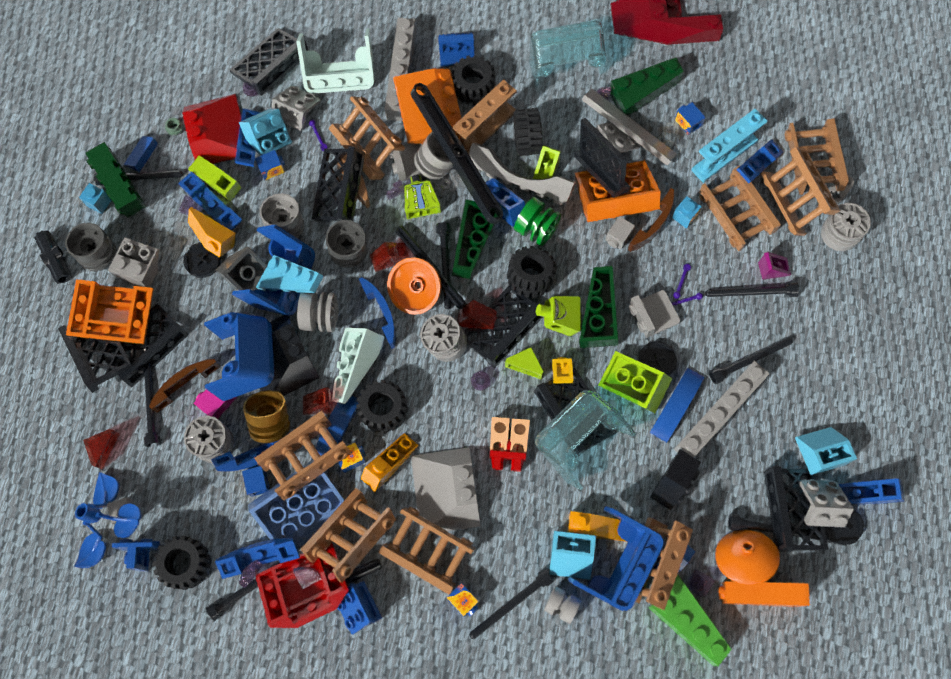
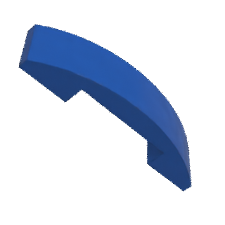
(245, 152)
(759, 161)
(209, 201)
(371, 293)
(677, 405)
(340, 420)
(227, 462)
(265, 552)

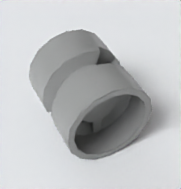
(562, 604)

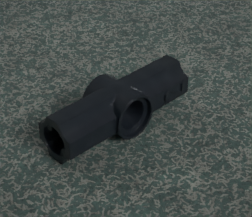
(52, 257)

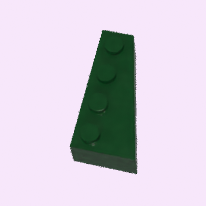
(643, 86)
(115, 180)
(471, 239)
(600, 319)

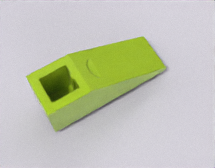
(215, 178)

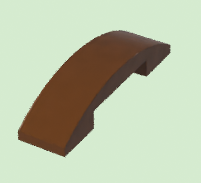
(643, 238)
(162, 397)

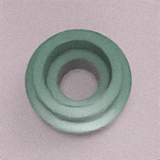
(173, 122)

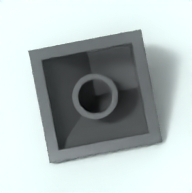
(242, 269)

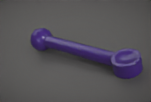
(312, 123)
(686, 268)
(699, 296)

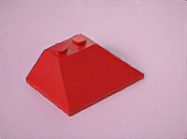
(213, 128)
(288, 603)

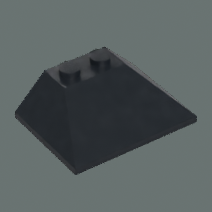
(291, 362)

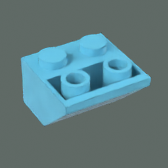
(266, 131)
(825, 450)
(572, 555)

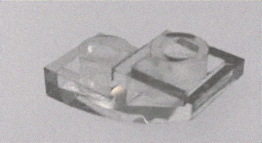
(448, 184)

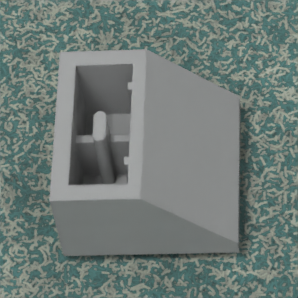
(135, 263)

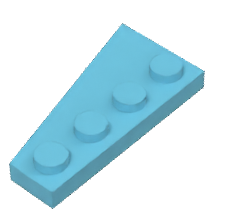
(288, 277)

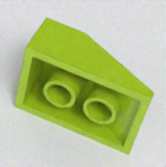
(635, 382)

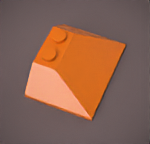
(109, 312)

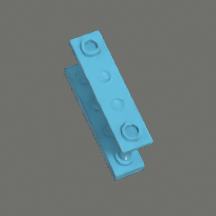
(728, 145)

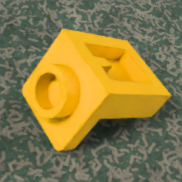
(562, 370)

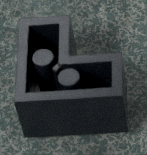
(676, 480)

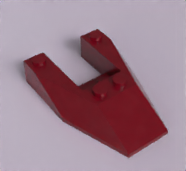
(663, 22)

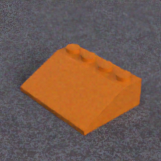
(442, 89)
(600, 205)

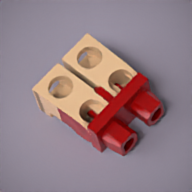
(508, 449)

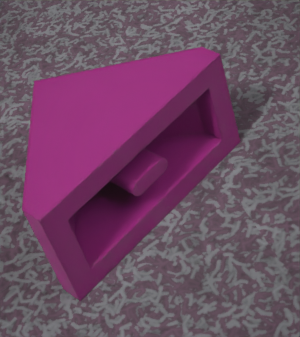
(773, 266)

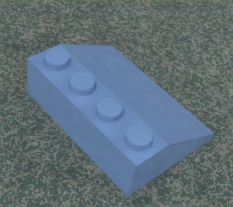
(300, 514)

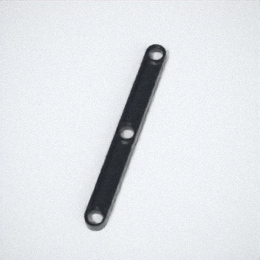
(463, 164)

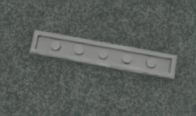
(629, 126)

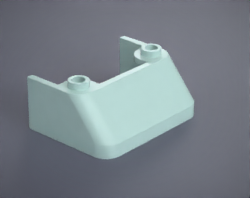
(336, 76)

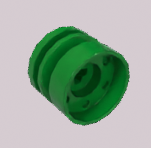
(541, 224)

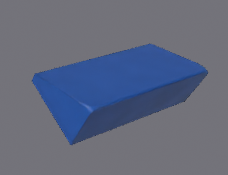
(141, 153)

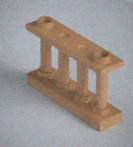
(486, 116)
(343, 135)
(831, 146)
(817, 189)
(757, 208)
(290, 443)
(336, 523)
(409, 560)
(669, 564)

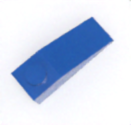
(510, 202)
(874, 491)

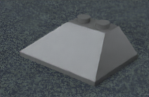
(446, 489)

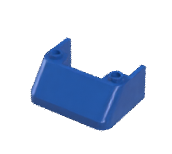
(291, 249)
(253, 354)
(631, 568)

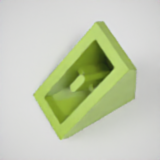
(547, 163)
(525, 363)

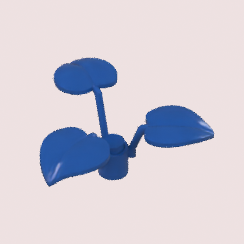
(128, 519)

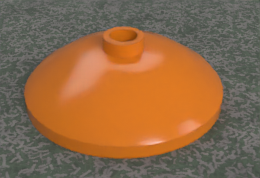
(404, 290)
(747, 565)

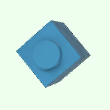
(95, 198)
(686, 212)

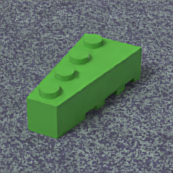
(692, 624)

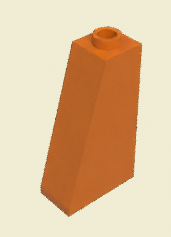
(765, 594)

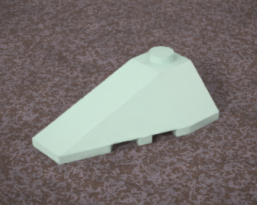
(359, 351)

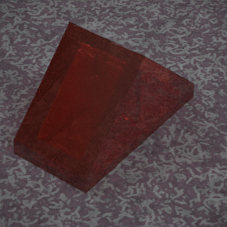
(388, 255)
(477, 316)
(318, 401)
(100, 447)

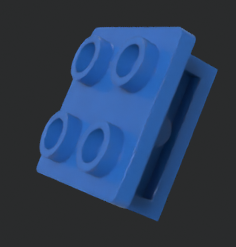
(454, 47)
(137, 552)
(358, 608)

